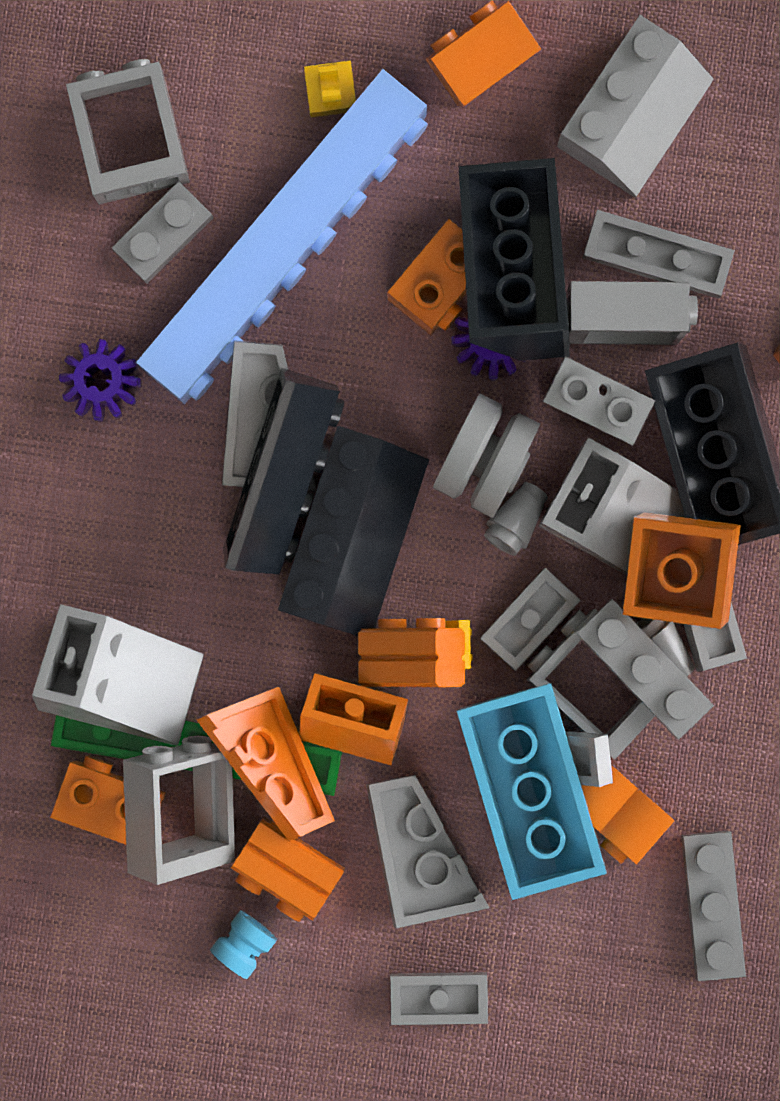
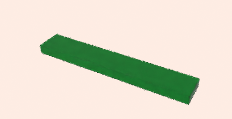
(113, 743)

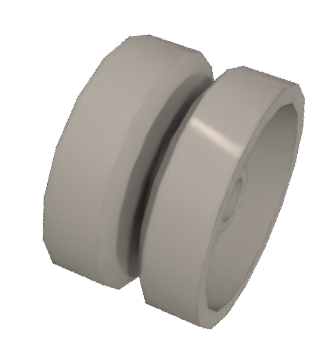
(487, 456)

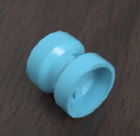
(246, 940)

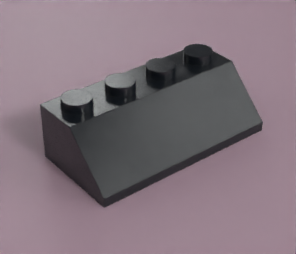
(514, 259)
(719, 440)
(281, 473)
(353, 532)

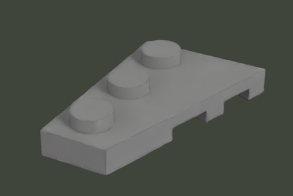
(251, 389)
(417, 858)

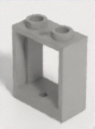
(140, 177)
(630, 312)
(577, 393)
(547, 660)
(213, 811)

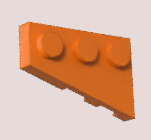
(271, 761)

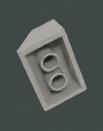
(636, 107)

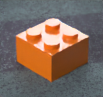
(681, 570)

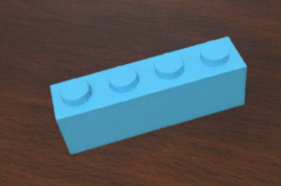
(531, 791)

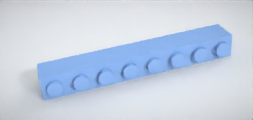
(284, 237)

